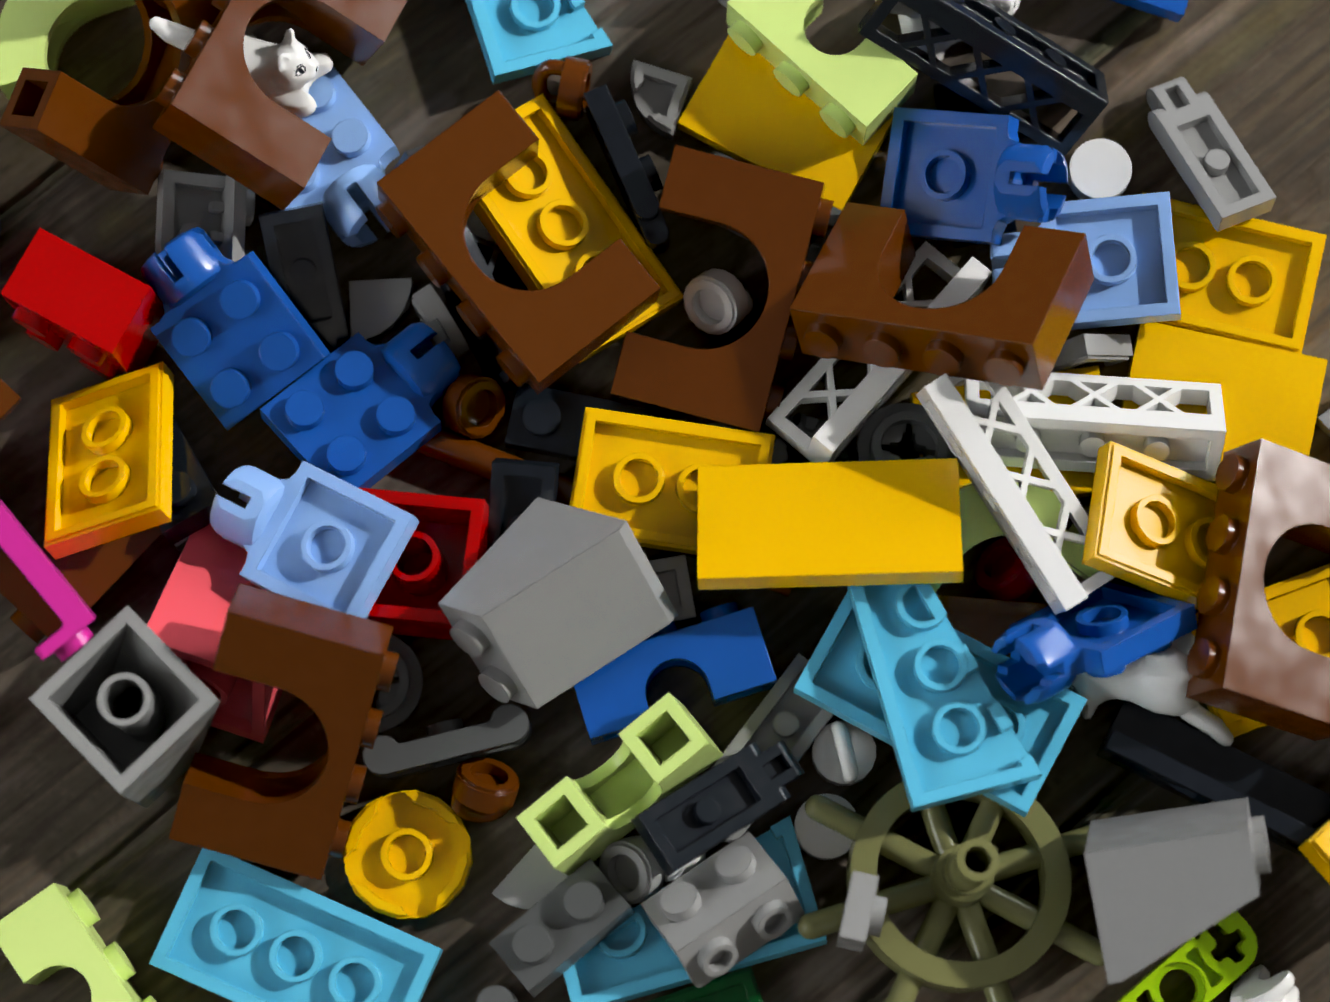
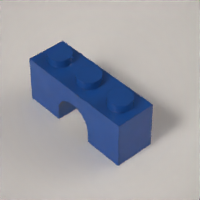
(721, 649)

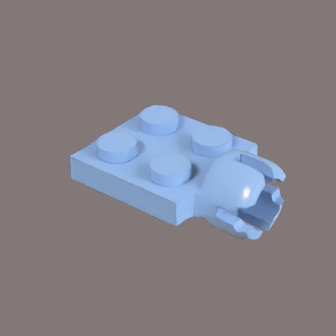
(351, 163)
(1129, 256)
(313, 536)

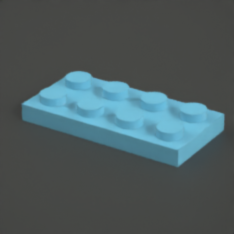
(843, 684)
(279, 942)

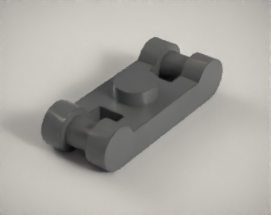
(449, 744)

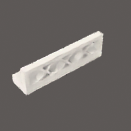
(881, 382)
(1077, 430)
(1004, 497)

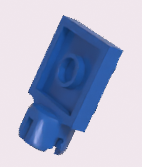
(968, 175)
(228, 325)
(365, 405)
(1090, 638)

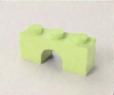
(851, 88)
(586, 814)
(58, 933)

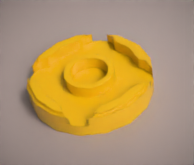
(407, 855)

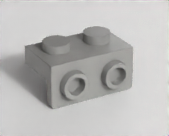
(206, 202)
(724, 909)

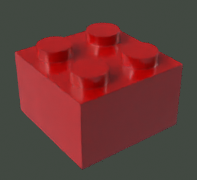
(85, 304)
(437, 556)

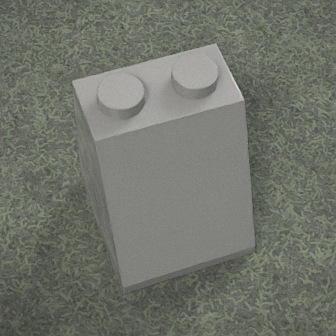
(555, 602)
(130, 708)
(1170, 877)

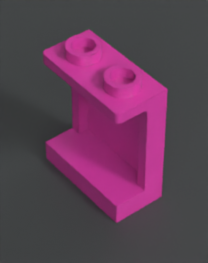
(50, 585)

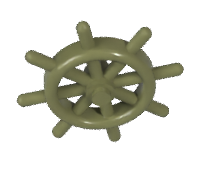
(959, 883)

